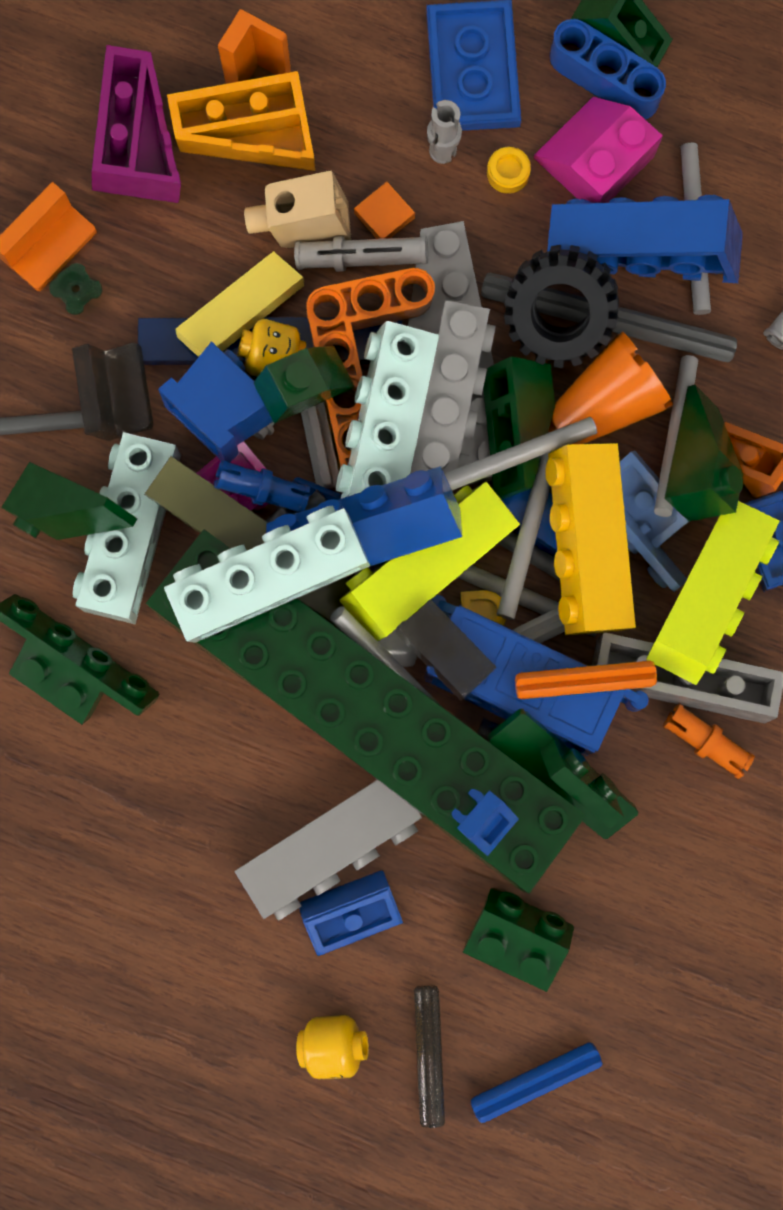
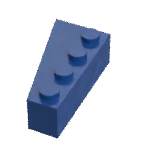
(653, 235)

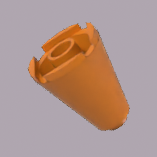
(612, 391)

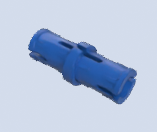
(261, 486)

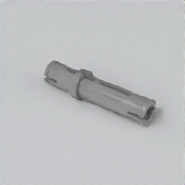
(410, 251)

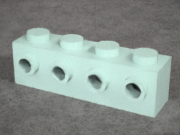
(390, 407)
(123, 557)
(266, 575)

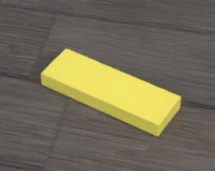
(241, 305)

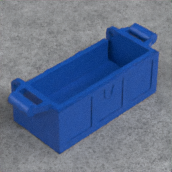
(574, 719)

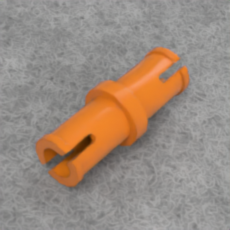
(708, 741)

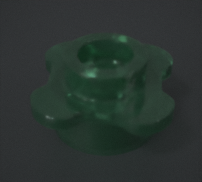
(75, 276)

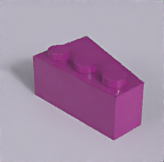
(132, 137)

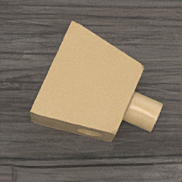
(302, 210)

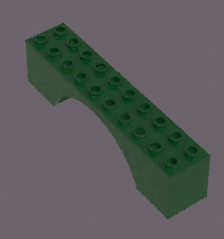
(384, 725)

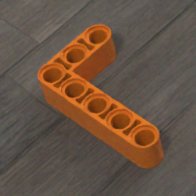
(352, 317)

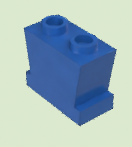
(217, 402)

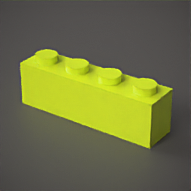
(407, 583)
(712, 593)

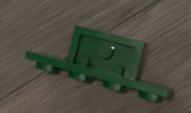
(68, 668)
(564, 772)

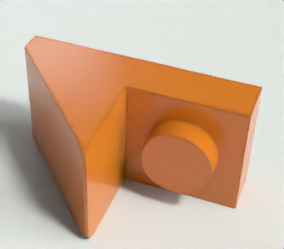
(759, 460)

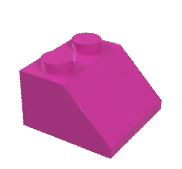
(600, 150)

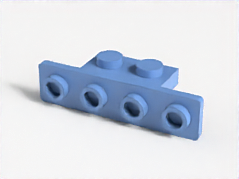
(645, 528)

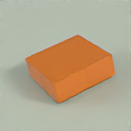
(384, 212)

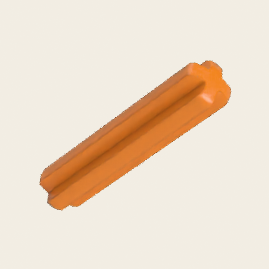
(585, 679)

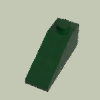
(517, 410)
(704, 466)
(61, 507)

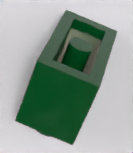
(628, 24)
(302, 381)

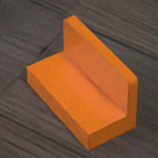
(252, 44)
(45, 237)

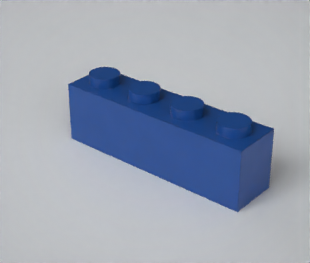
(396, 515)

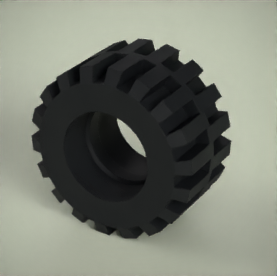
(556, 342)

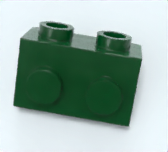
(520, 939)

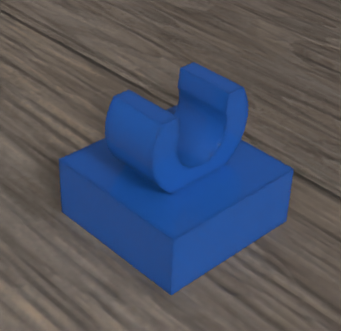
(486, 822)

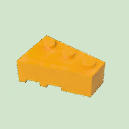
(246, 121)

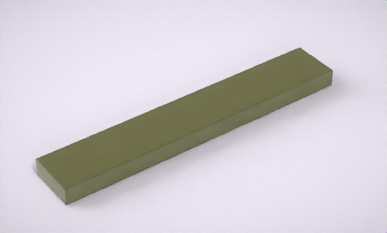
(208, 508)

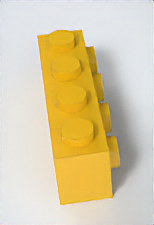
(590, 539)

